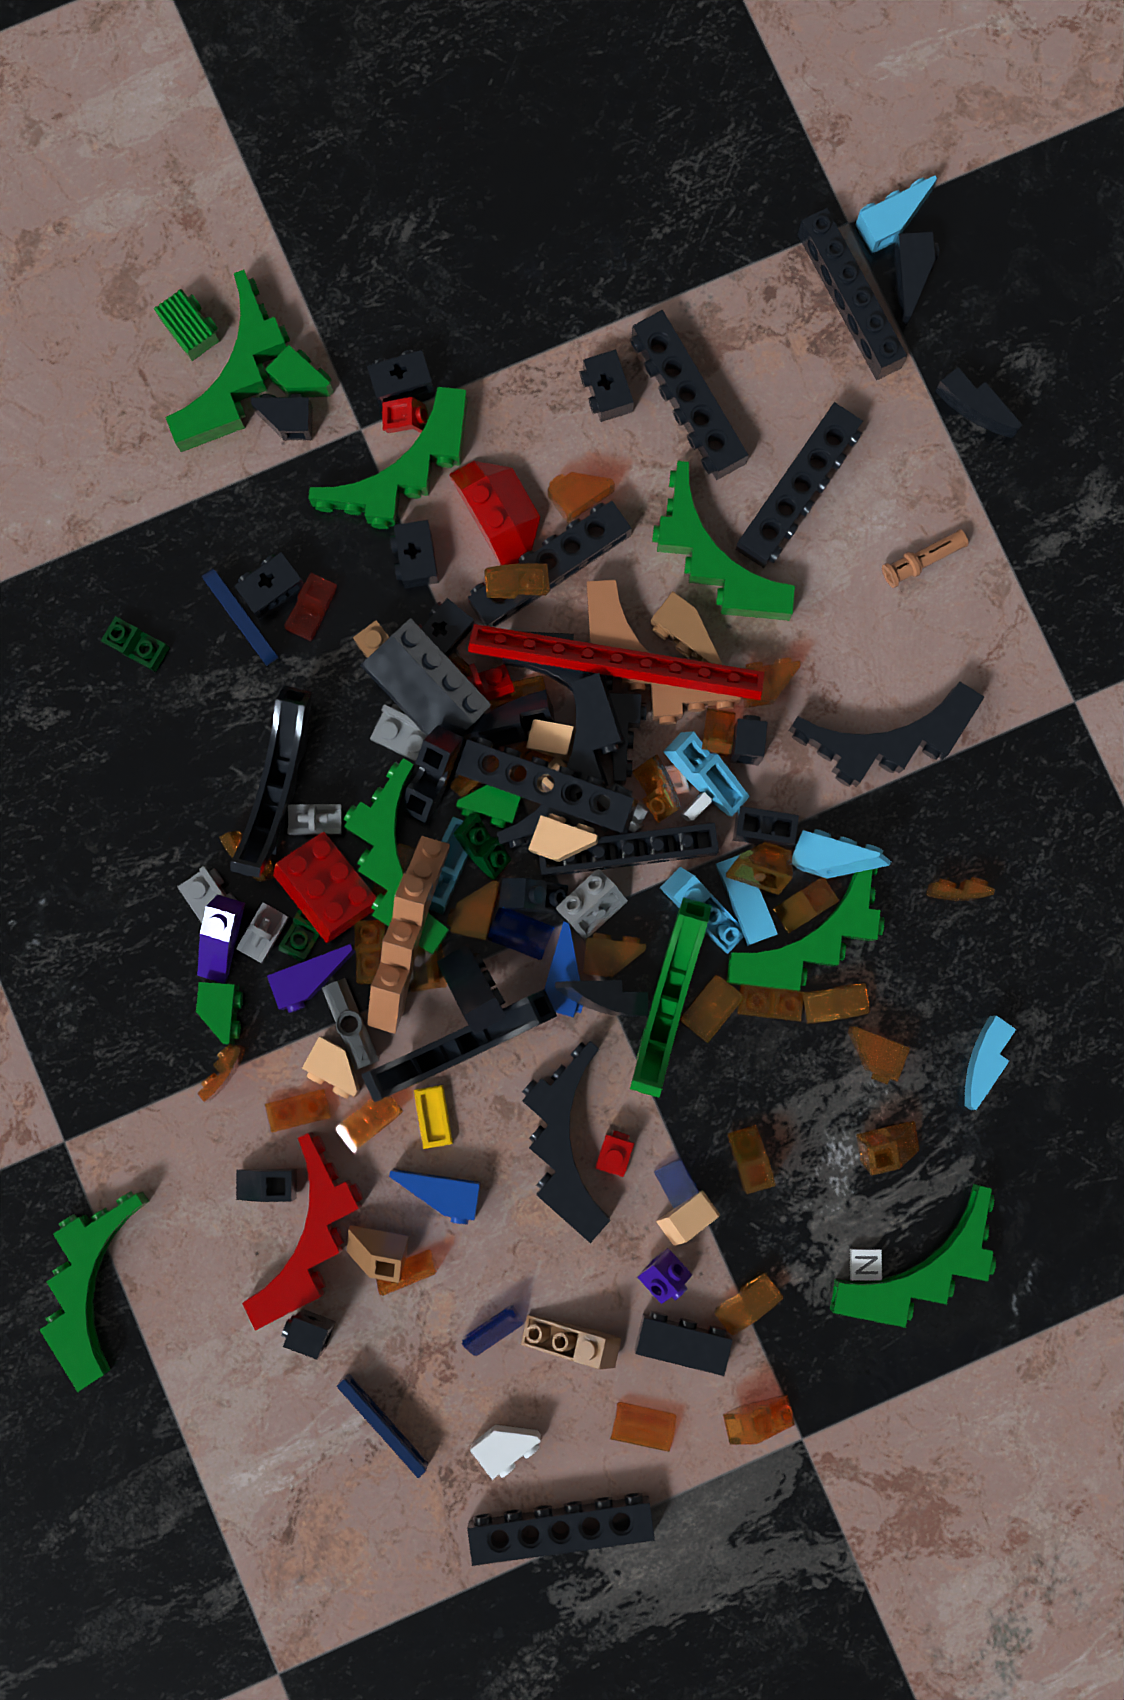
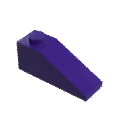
(219, 937)
(303, 981)

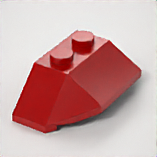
(499, 508)

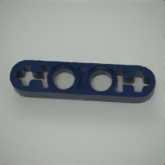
(239, 617)

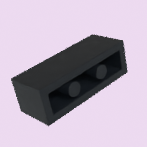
(472, 988)
(683, 1343)

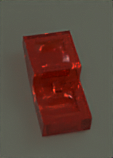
(311, 607)

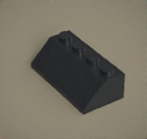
(424, 682)

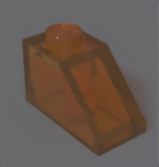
(578, 493)
(763, 867)
(474, 913)
(879, 1055)

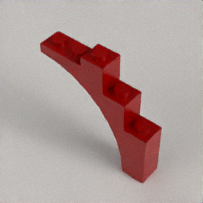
(328, 1202)

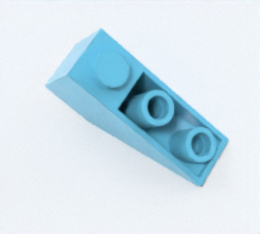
(884, 221)
(831, 858)
(721, 925)

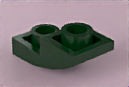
(135, 644)
(480, 847)
(300, 938)

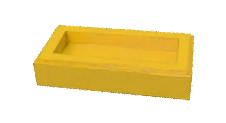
(433, 1116)

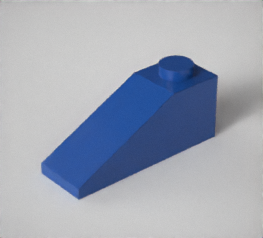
(563, 969)
(446, 1195)

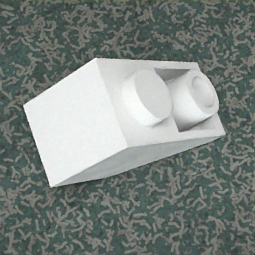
(503, 1446)

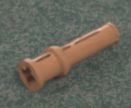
(913, 563)

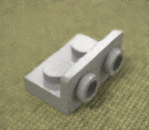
(398, 732)
(202, 889)
(591, 904)

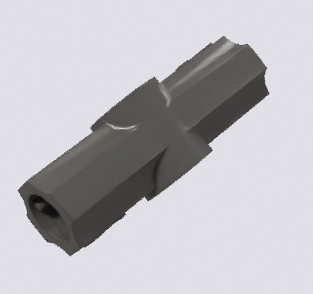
(343, 1005)

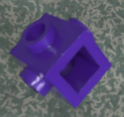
(665, 1276)

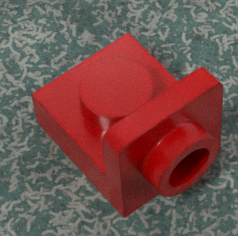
(404, 415)
(492, 682)
(615, 1153)

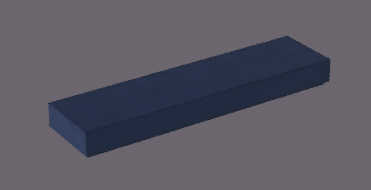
(383, 1425)

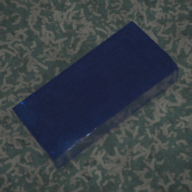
(520, 933)
(676, 1182)
(492, 1331)

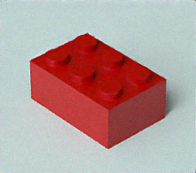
(324, 887)

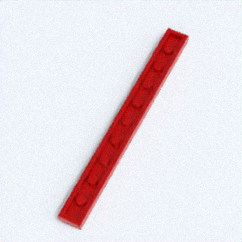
(616, 662)

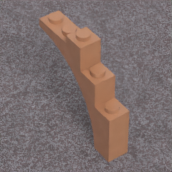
(611, 629)
(404, 933)

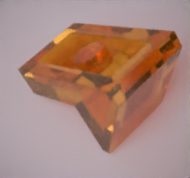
(718, 732)
(806, 904)

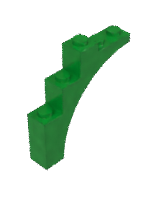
(219, 408)
(380, 494)
(684, 534)
(382, 864)
(823, 946)
(670, 997)
(930, 1280)
(73, 1333)

